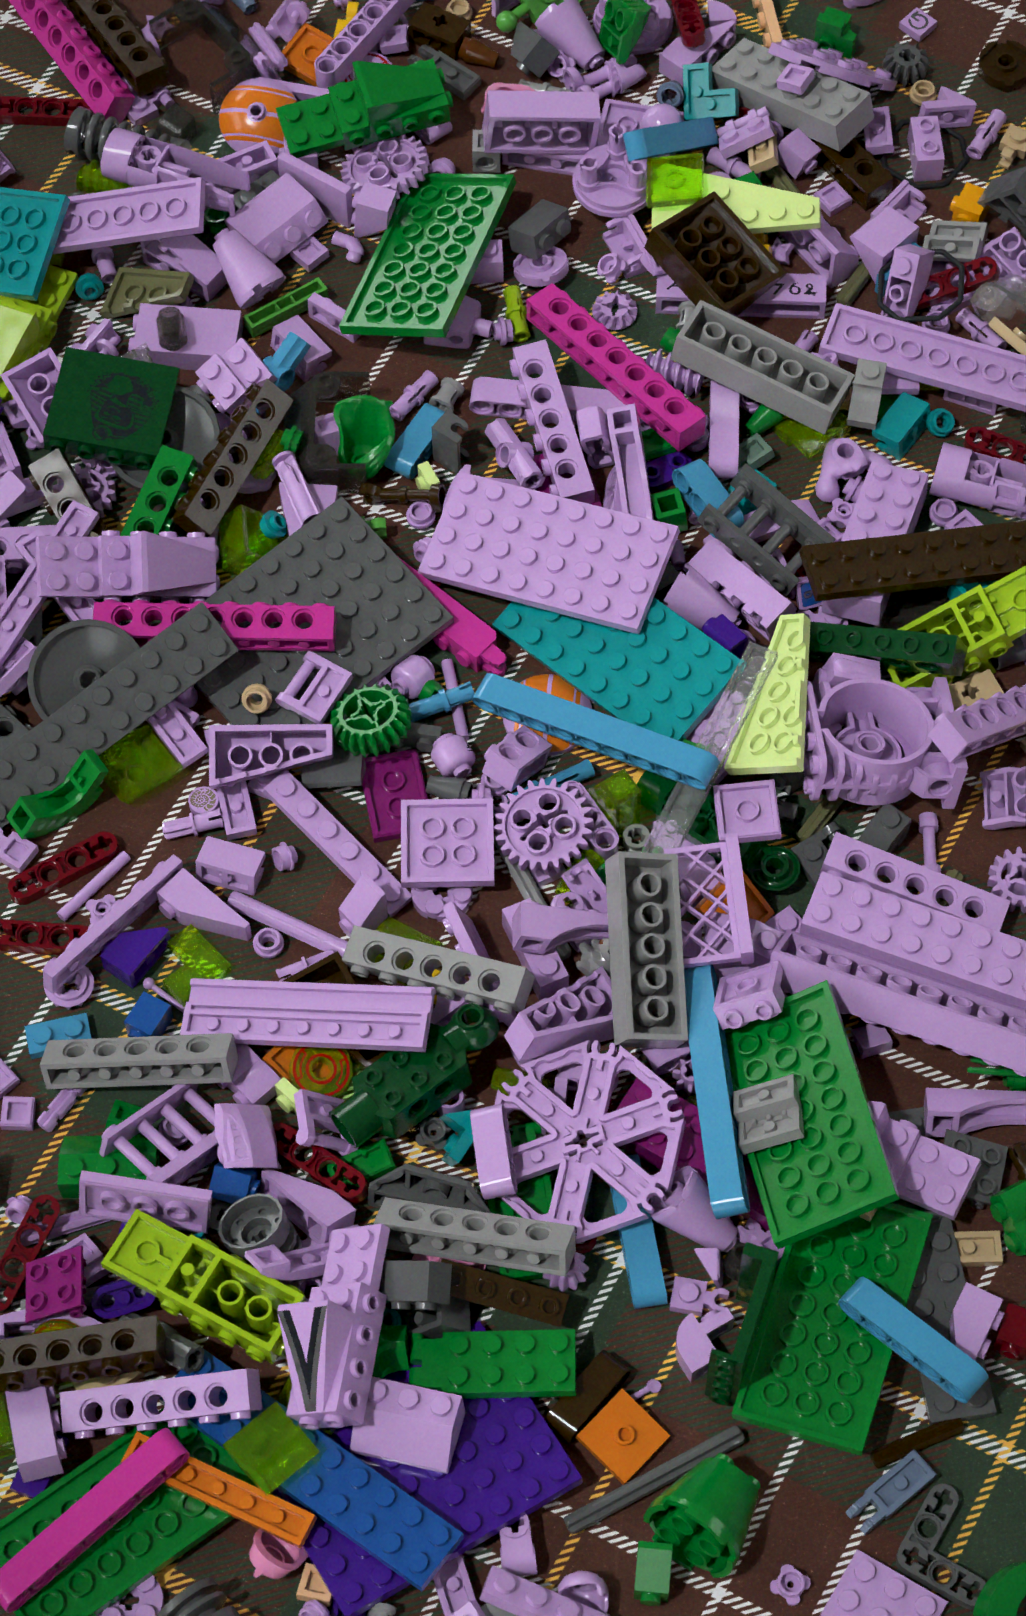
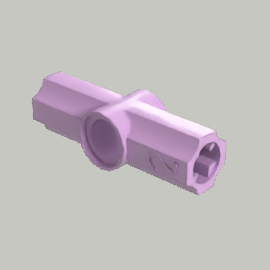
(514, 454)

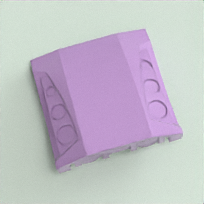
(1008, 253)
(1004, 797)
(245, 1136)

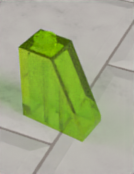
(618, 800)

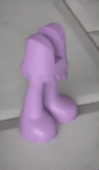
(618, 76)

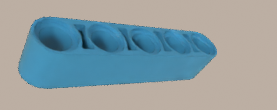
(670, 138)
(641, 1256)
(913, 1340)

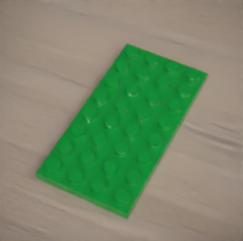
(428, 256)
(841, 1160)
(813, 1364)
(135, 1547)

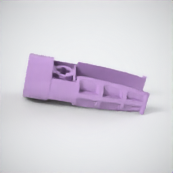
(147, 161)
(980, 480)

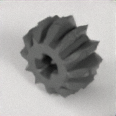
(906, 63)

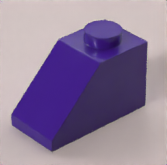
(134, 953)

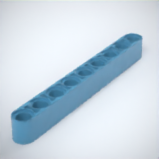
(596, 731)
(714, 1095)

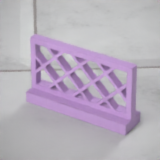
(736, 901)

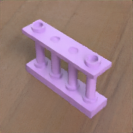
(182, 1163)

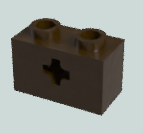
(438, 29)

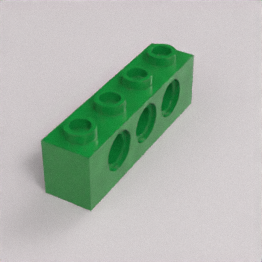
(167, 465)

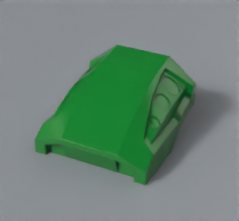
(623, 26)

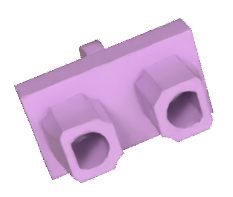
(288, 19)
(100, 339)

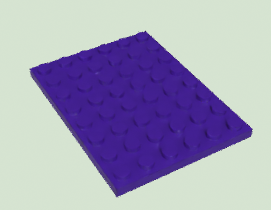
(499, 1472)

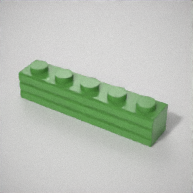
(283, 308)

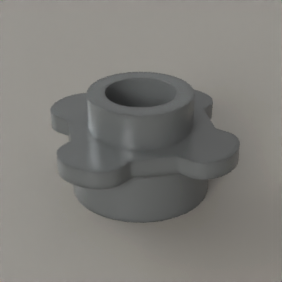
(432, 1124)

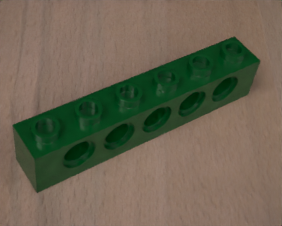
(893, 648)

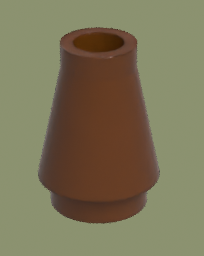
(478, 53)

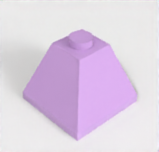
(763, 941)

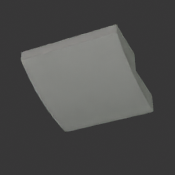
(958, 238)
(768, 1114)

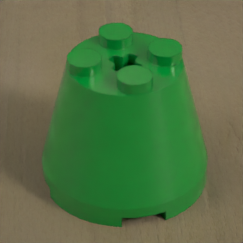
(706, 1515)

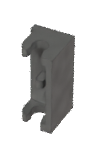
(447, 441)

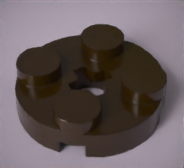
(1003, 77)

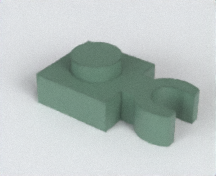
(754, 452)

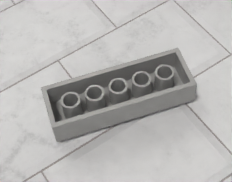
(825, 112)
(762, 366)
(646, 950)

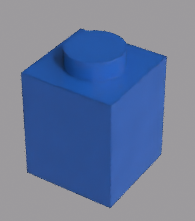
(148, 1017)
(233, 1183)

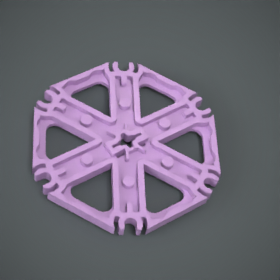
(592, 1118)

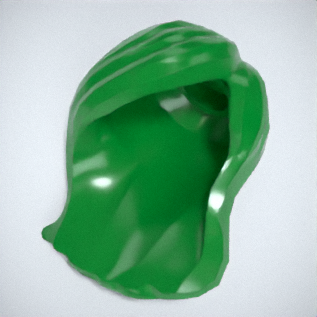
(365, 431)

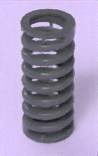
(95, 130)

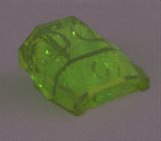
(138, 765)

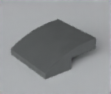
(336, 772)

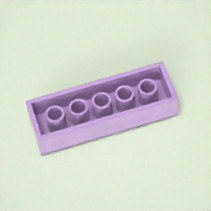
(885, 507)

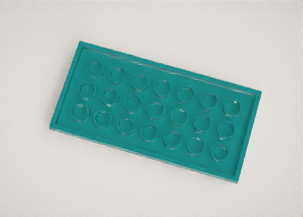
(651, 679)

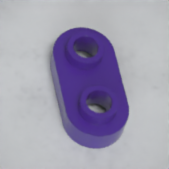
(663, 468)
(125, 1299)

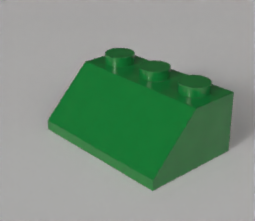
(83, 1154)

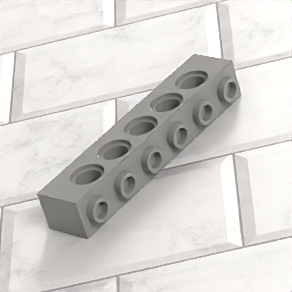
(367, 944)
(139, 1061)
(478, 1236)

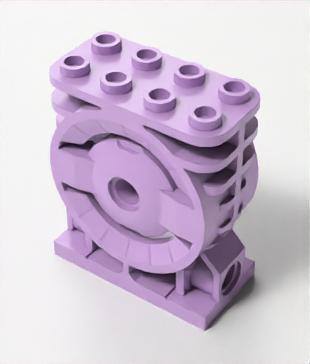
(879, 728)

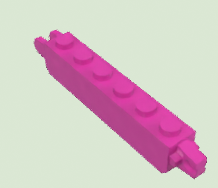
(468, 637)

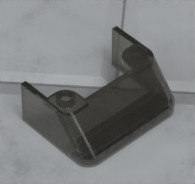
(222, 30)
(319, 461)

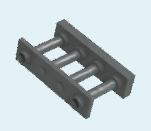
(779, 509)

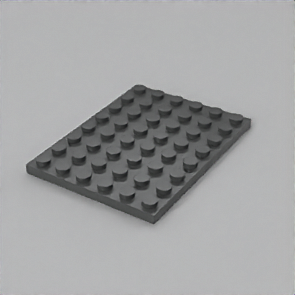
(337, 562)

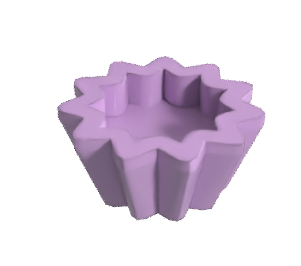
(574, 1276)

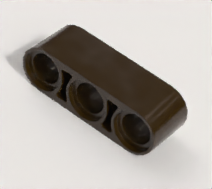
(593, 1390)

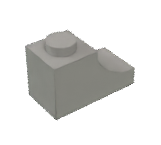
(866, 393)

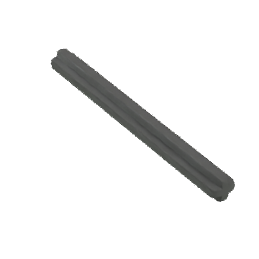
(652, 1480)

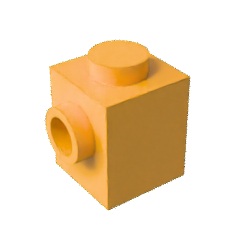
(966, 207)

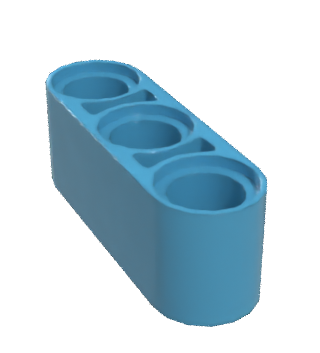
(415, 443)
(700, 487)

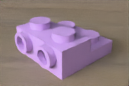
(231, 375)
(749, 996)

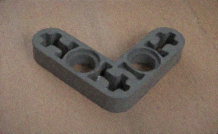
(925, 1549)

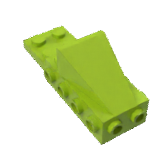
(31, 324)
(982, 619)
(204, 1284)

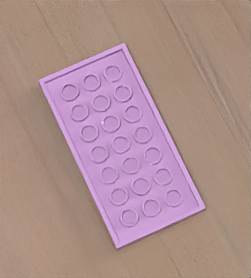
(549, 552)

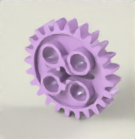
(399, 156)
(558, 846)

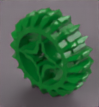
(371, 720)

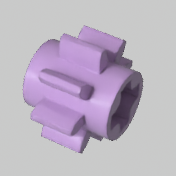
(683, 1082)

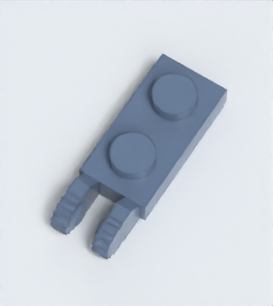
(893, 1490)

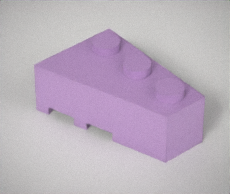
(187, 255)

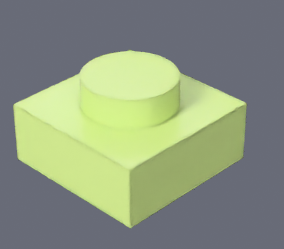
(426, 476)
(285, 1095)

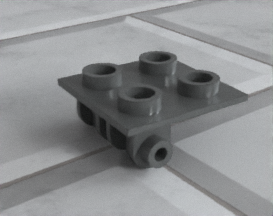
(990, 1173)

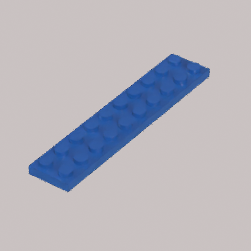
(352, 1497)

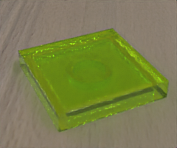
(674, 180)

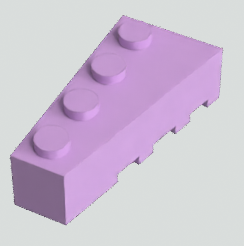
(737, 582)
(255, 751)
(565, 1018)

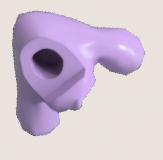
(843, 460)

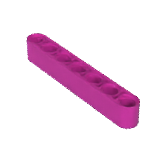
(90, 1518)

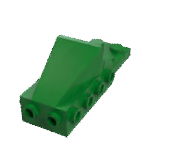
(371, 108)

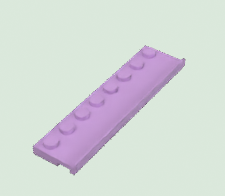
(311, 1014)

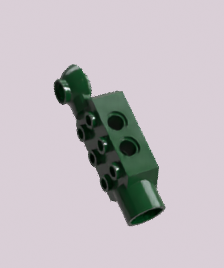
(756, 856)
(411, 1085)

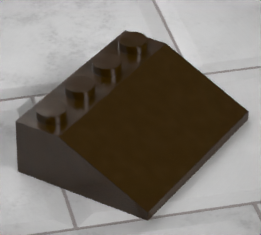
(714, 256)

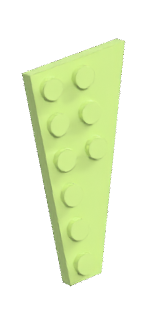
(757, 206)
(776, 725)

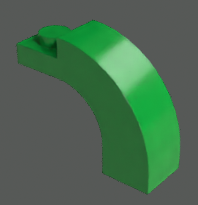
(50, 810)
(1003, 1592)

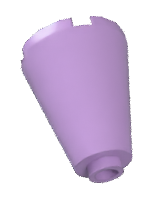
(570, 31)
(246, 268)
(698, 600)
(690, 1212)

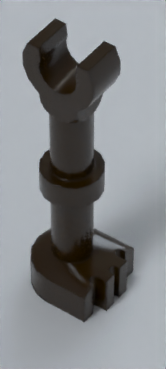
(374, 494)

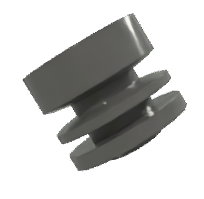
(257, 1223)
(199, 1600)

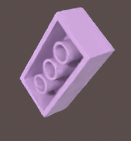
(541, 122)

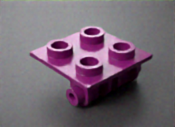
(56, 1285)

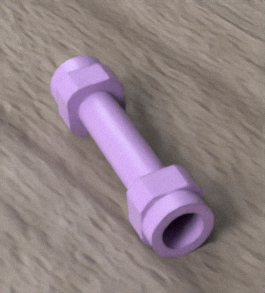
(928, 827)

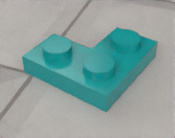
(701, 99)

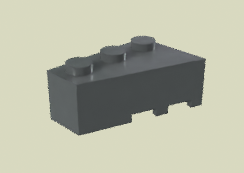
(1008, 197)

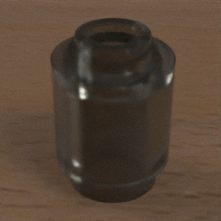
(171, 329)

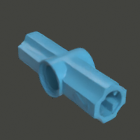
(286, 360)

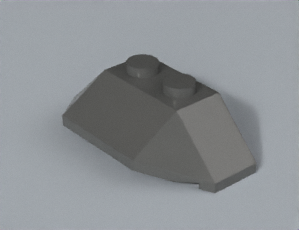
(427, 1187)

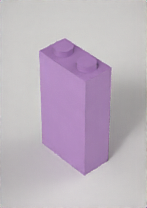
(207, 333)

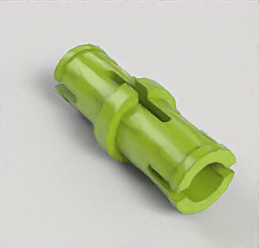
(516, 312)

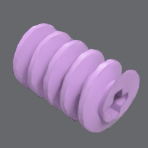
(676, 373)

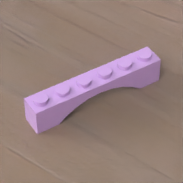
(630, 460)
(543, 927)
(971, 1109)

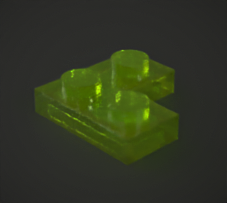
(199, 961)

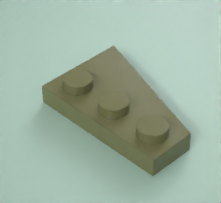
(146, 286)

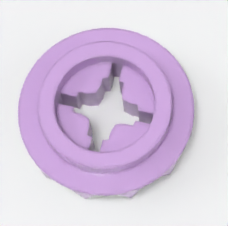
(625, 314)
(84, 983)

